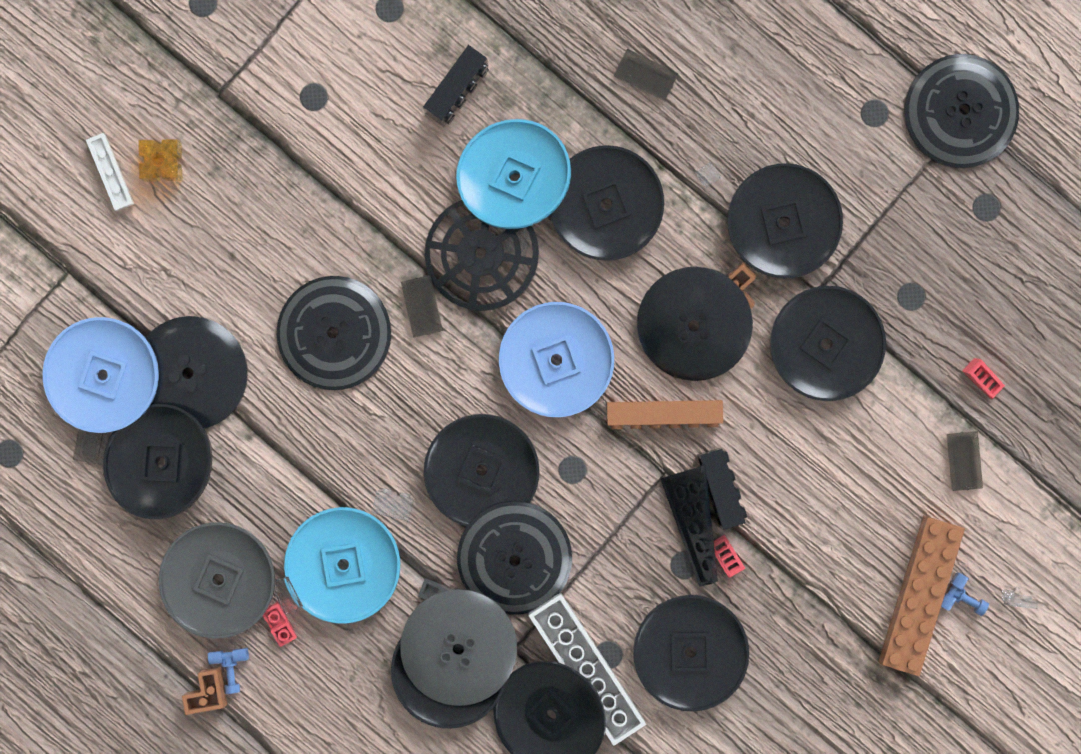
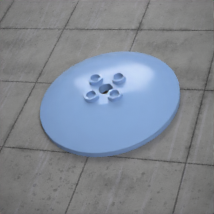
(563, 331)
(74, 382)

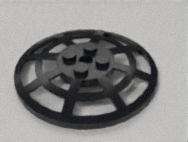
(479, 266)

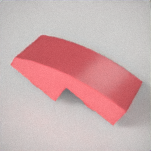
(279, 624)

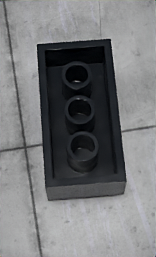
(456, 85)
(721, 488)

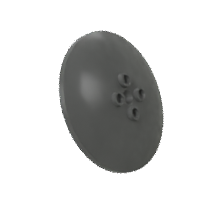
(189, 583)
(462, 619)

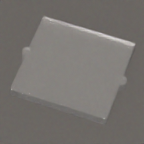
(287, 595)

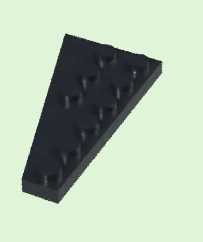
(690, 506)

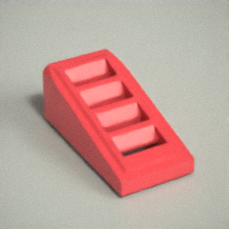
(974, 369)
(735, 570)

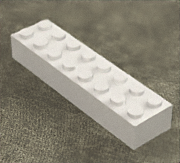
(577, 650)

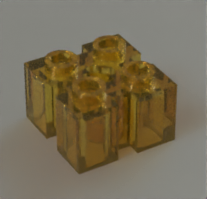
(168, 169)

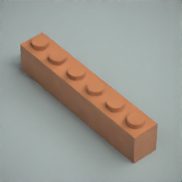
(664, 412)

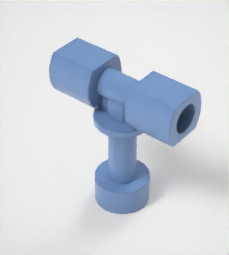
(957, 594)
(229, 660)

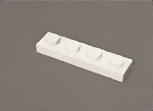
(110, 172)

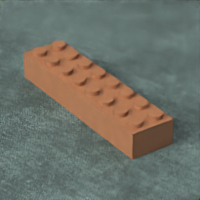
(921, 595)

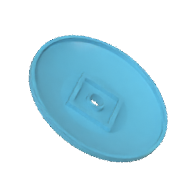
(510, 149)
(338, 593)

